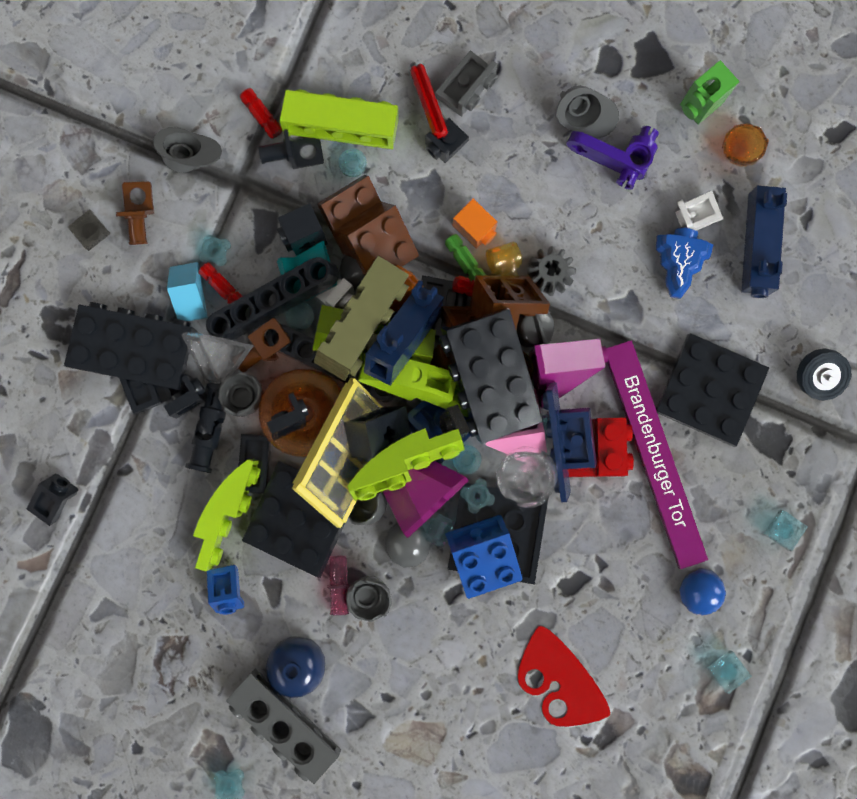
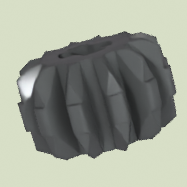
(541, 267)

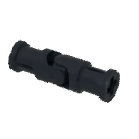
(210, 422)

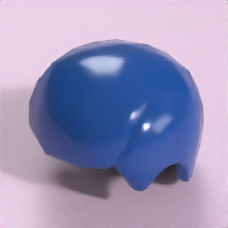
(702, 592)

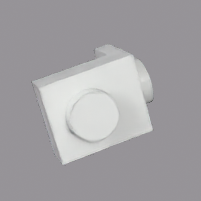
(699, 212)
(338, 295)

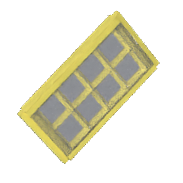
(329, 464)

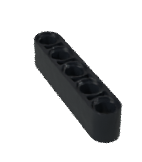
(285, 299)
(292, 351)

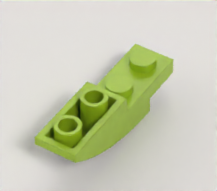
(420, 382)
(391, 465)
(228, 500)

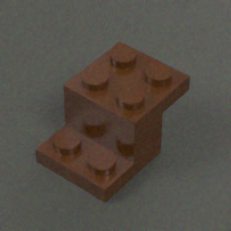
(367, 226)
(496, 293)

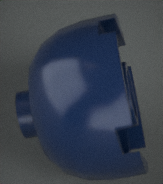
(295, 667)

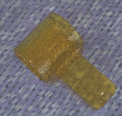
(504, 259)

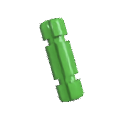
(463, 256)

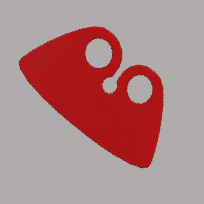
(577, 687)

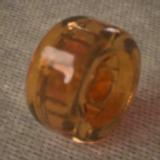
(317, 393)

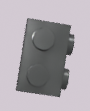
(466, 83)

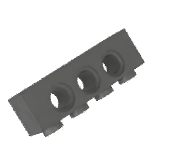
(301, 728)

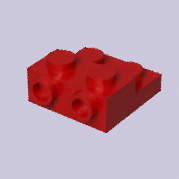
(610, 449)

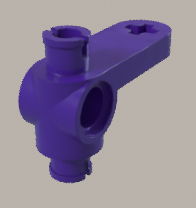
(616, 159)

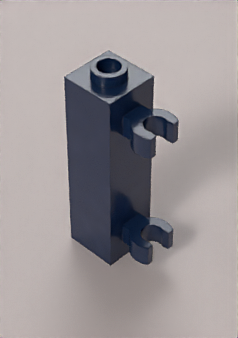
(763, 241)
(403, 334)

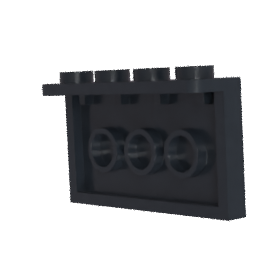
(128, 345)
(491, 375)

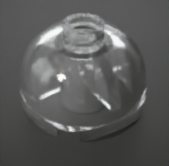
(527, 476)

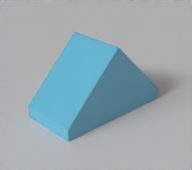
(187, 292)

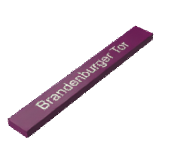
(655, 456)

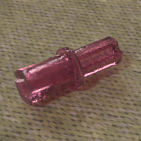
(338, 585)

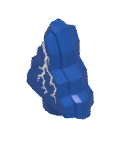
(682, 258)

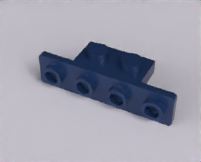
(571, 439)

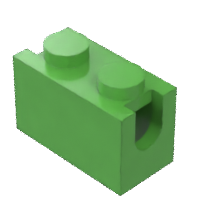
(705, 98)

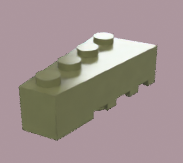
(361, 319)

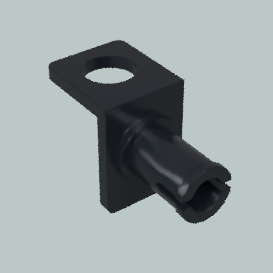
(291, 151)

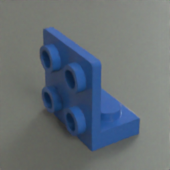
(484, 556)

